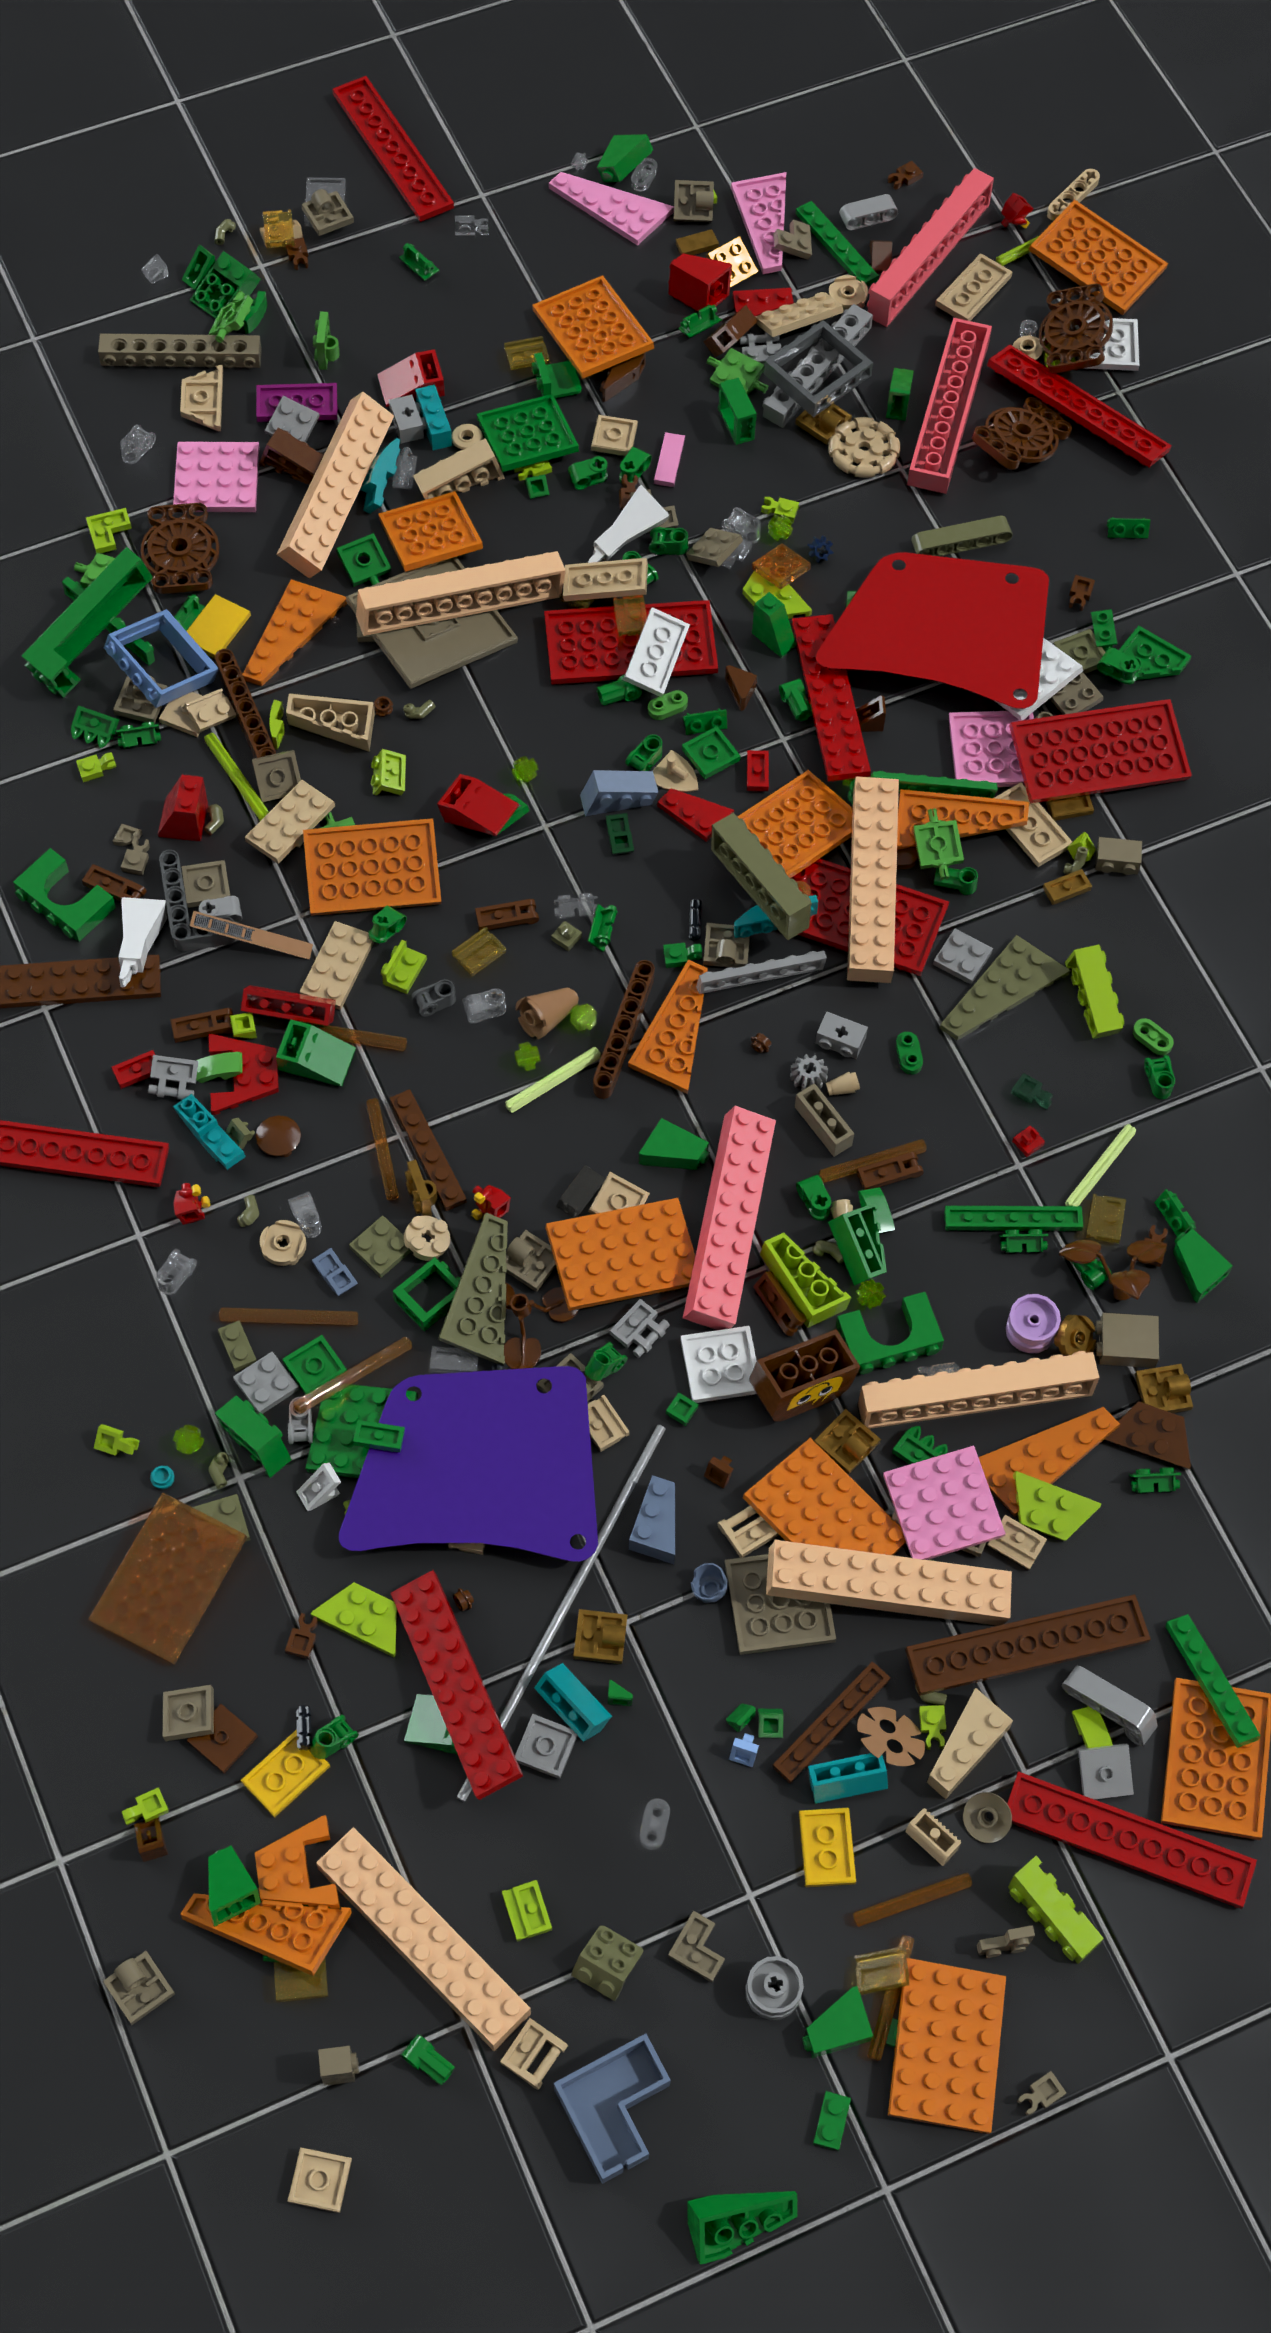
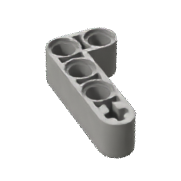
(1132, 1714)

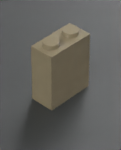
(1128, 1340)

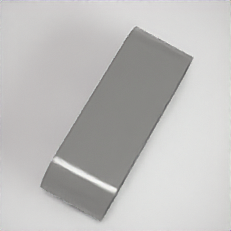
(868, 212)

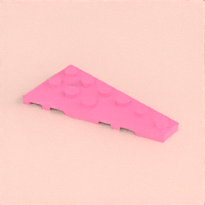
(619, 210)
(763, 211)

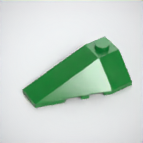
(730, 2220)

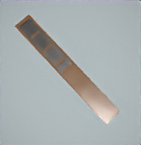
(251, 935)

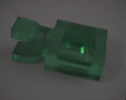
(1030, 1089)

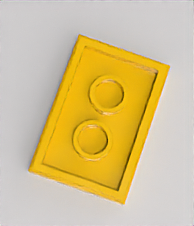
(218, 625)
(283, 1775)
(827, 1847)

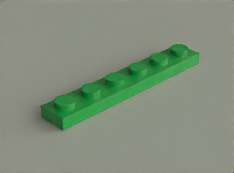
(836, 243)
(140, 648)
(941, 784)
(1014, 1218)
(1212, 1681)

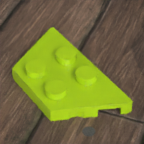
(759, 586)
(1051, 1507)
(362, 1616)

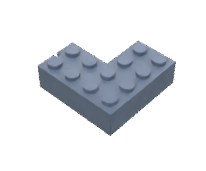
(599, 2099)

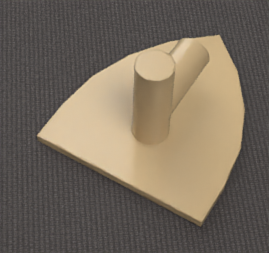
(675, 773)

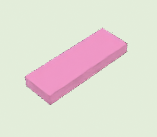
(669, 459)

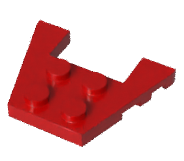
(258, 1073)

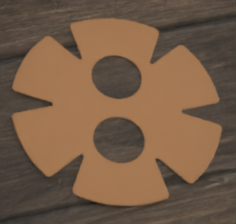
(878, 1740)

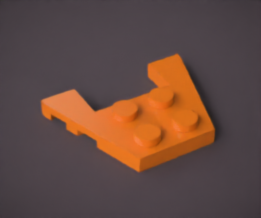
(284, 1868)

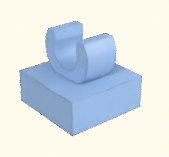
(744, 1750)

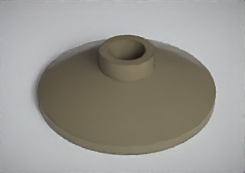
(976, 1818)

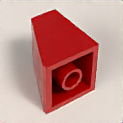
(699, 280)
(185, 810)

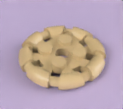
(864, 437)

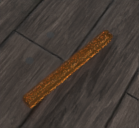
(364, 1037)
(382, 1149)
(850, 1167)
(912, 1899)
(887, 2010)

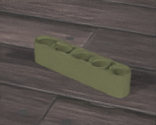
(962, 537)

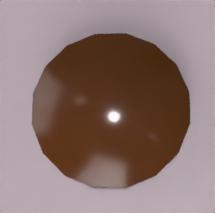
(278, 1136)

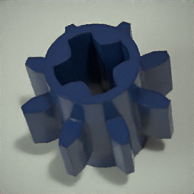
(818, 543)

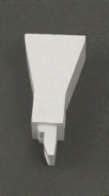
(636, 519)
(141, 926)

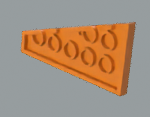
(292, 625)
(972, 813)
(671, 1039)
(1045, 1454)
(277, 1929)

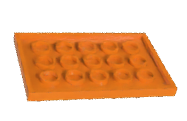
(1098, 253)
(593, 326)
(800, 822)
(372, 867)
(622, 1253)
(821, 1505)
(1206, 1776)
(947, 2046)

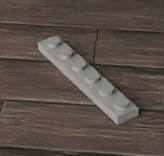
(761, 972)

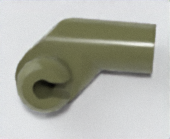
(220, 231)
(1079, 861)
(251, 1212)
(934, 1698)

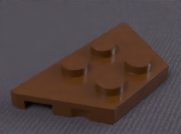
(1154, 1434)

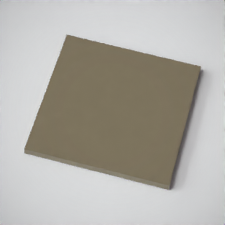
(444, 645)

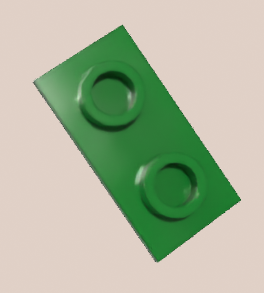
(417, 262)
(693, 324)
(1128, 528)
(189, 612)
(1104, 629)
(705, 721)
(146, 732)
(601, 926)
(1171, 1210)
(1033, 1241)
(1164, 1478)

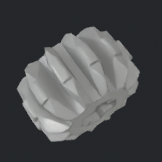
(802, 1067)

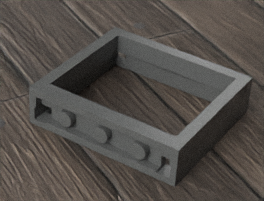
(835, 390)

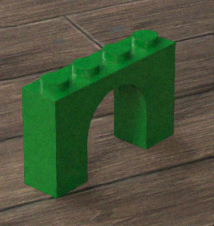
(73, 919)
(923, 1337)

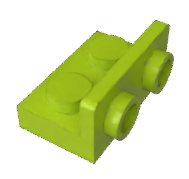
(388, 772)
(402, 968)

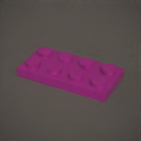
(316, 396)

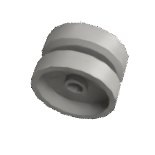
(779, 1973)

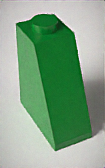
(623, 155)
(899, 394)
(772, 625)
(673, 1148)
(1199, 1264)
(229, 1886)
(839, 2026)

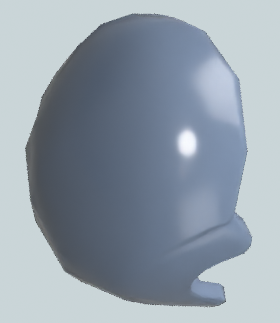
(709, 1583)

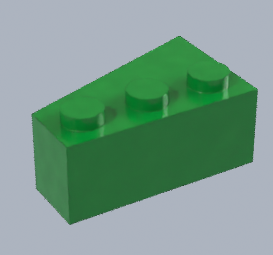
(860, 1243)
(254, 1434)

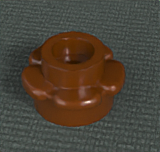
(383, 702)
(760, 1043)
(463, 1599)

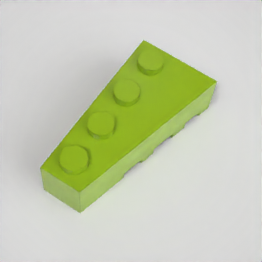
(1095, 991)
(803, 1281)
(1054, 1911)

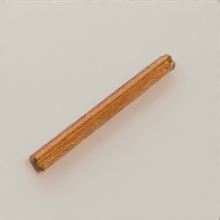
(288, 1316)
(352, 1375)

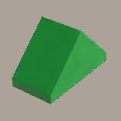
(198, 267)

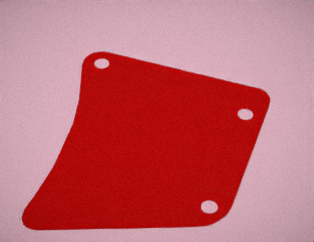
(946, 625)

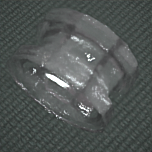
(1029, 325)

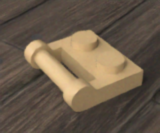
(750, 1536)
(527, 2047)

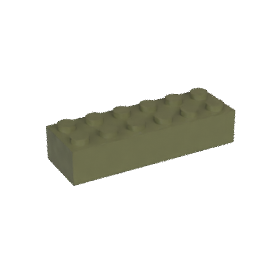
(761, 876)

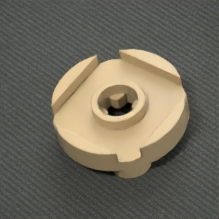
(856, 288)
(435, 1229)
(276, 1233)

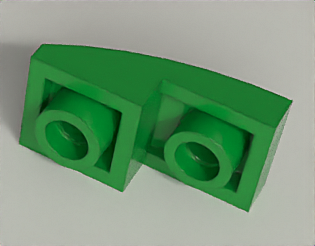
(256, 313)
(883, 1212)

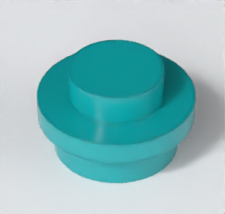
(162, 1477)

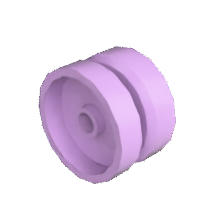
(1033, 1323)

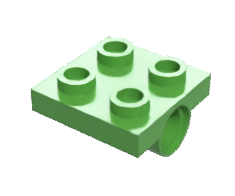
(326, 345)

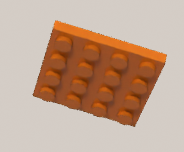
(430, 531)

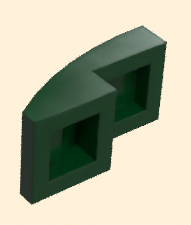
(619, 834)

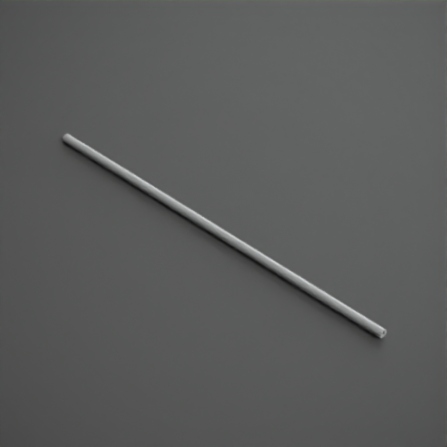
(573, 1590)

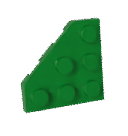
(1154, 655)

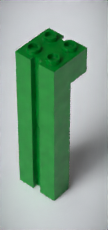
(84, 621)

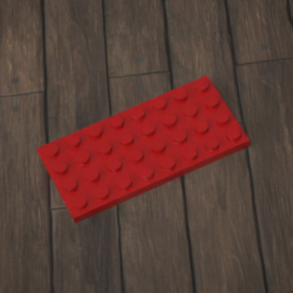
(588, 649)
(1100, 751)
(916, 915)

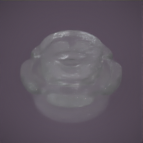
(579, 161)

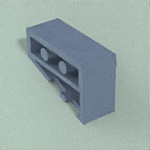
(618, 791)
(655, 1523)

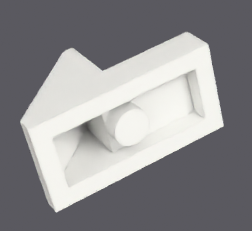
(319, 1487)

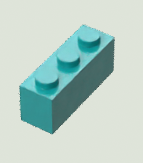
(436, 422)
(572, 1702)
(847, 1777)

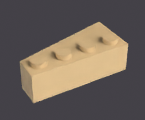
(460, 471)
(333, 718)
(973, 1737)

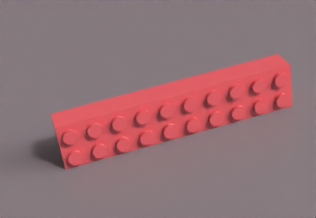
(929, 247)
(949, 406)
(729, 1219)

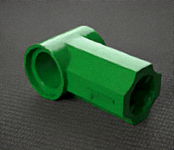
(618, 691)
(794, 694)
(958, 880)
(1092, 1273)
(423, 2056)

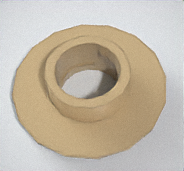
(1032, 341)
(466, 430)

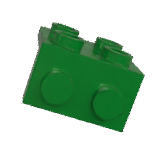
(555, 378)

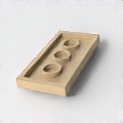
(973, 288)
(799, 314)
(605, 579)
(284, 825)
(1041, 836)
(338, 964)

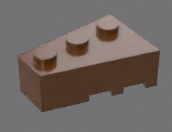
(291, 456)

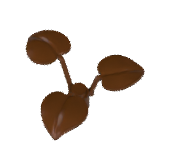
(1124, 1283)
(526, 1352)

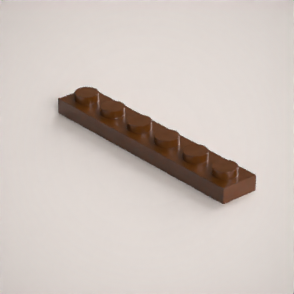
(428, 1150)
(831, 1722)

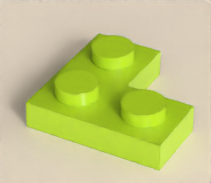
(103, 525)

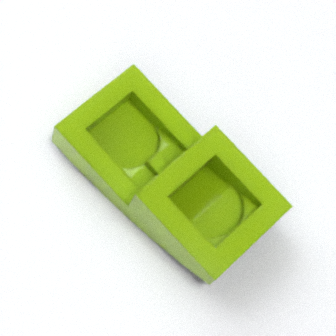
(276, 724)
(1091, 1727)

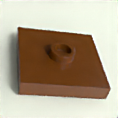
(227, 1743)

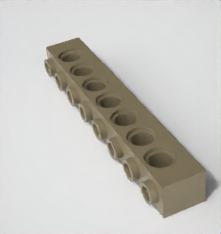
(179, 350)

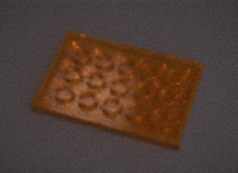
(168, 1578)

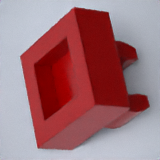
(1028, 1141)

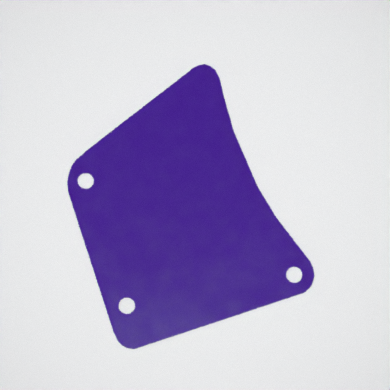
(481, 1465)

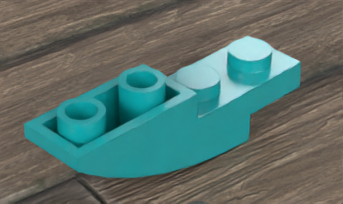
(376, 479)
(756, 921)
(208, 1132)

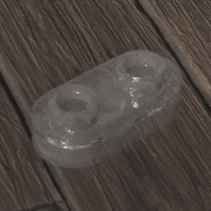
(644, 174)
(653, 1824)

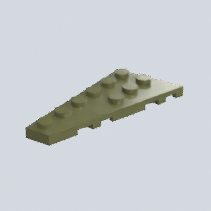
(1007, 982)
(479, 1302)

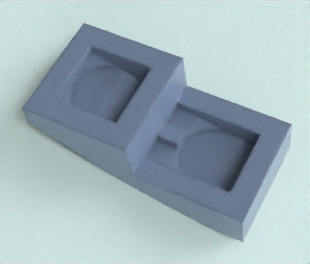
(334, 1272)

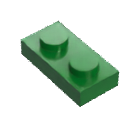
(378, 1436)
(832, 2121)

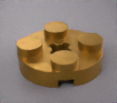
(1067, 1333)

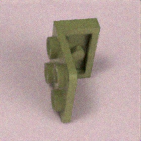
(607, 1962)

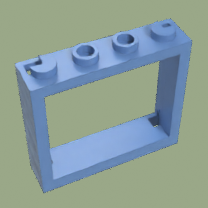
(179, 639)

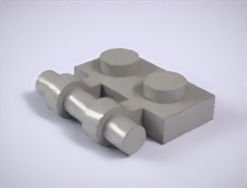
(761, 352)
(175, 1070)
(634, 1323)

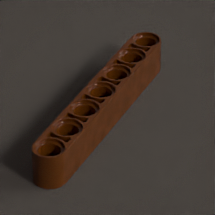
(242, 701)
(623, 1037)

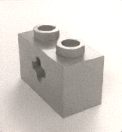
(407, 418)
(841, 1035)

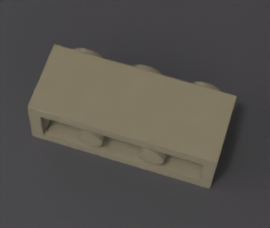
(824, 1120)

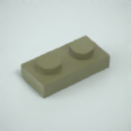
(237, 1345)

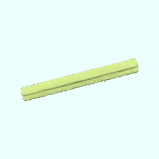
(553, 1079)
(1101, 1166)

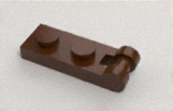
(112, 883)
(507, 914)
(202, 1025)
(889, 1171)
(779, 1303)

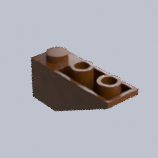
(730, 331)
(622, 376)

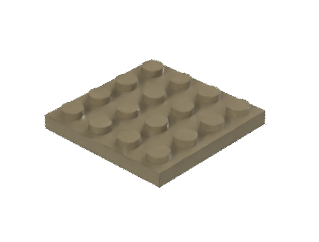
(772, 1621)

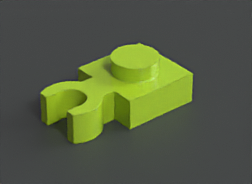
(536, 469)
(783, 506)
(933, 1722)

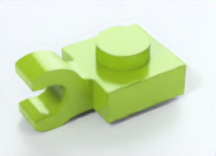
(92, 767)
(111, 1441)
(149, 1806)

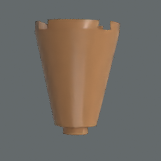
(545, 1010)

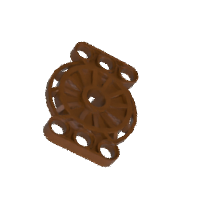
(1061, 330)
(1022, 433)
(164, 552)

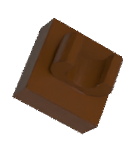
(719, 1471)

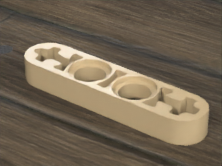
(1081, 181)

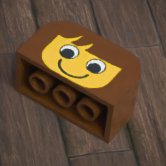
(804, 1375)

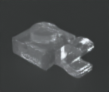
(468, 225)
(739, 554)
(948, 1367)

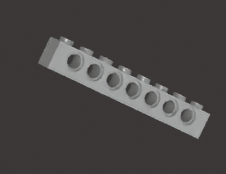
(817, 365)

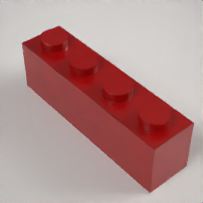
(288, 1005)

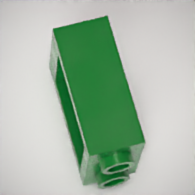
(737, 411)
(409, 1305)

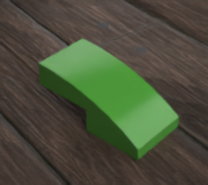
(219, 1065)

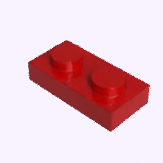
(757, 770)
(133, 1069)

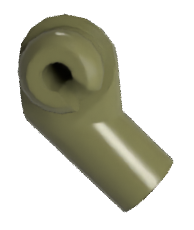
(418, 712)
(217, 819)
(828, 1247)
(217, 1468)

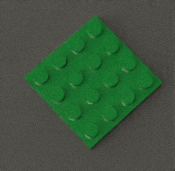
(527, 432)
(337, 1427)

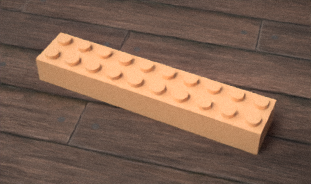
(335, 485)
(460, 593)
(873, 880)
(978, 1390)
(888, 1583)
(424, 1939)

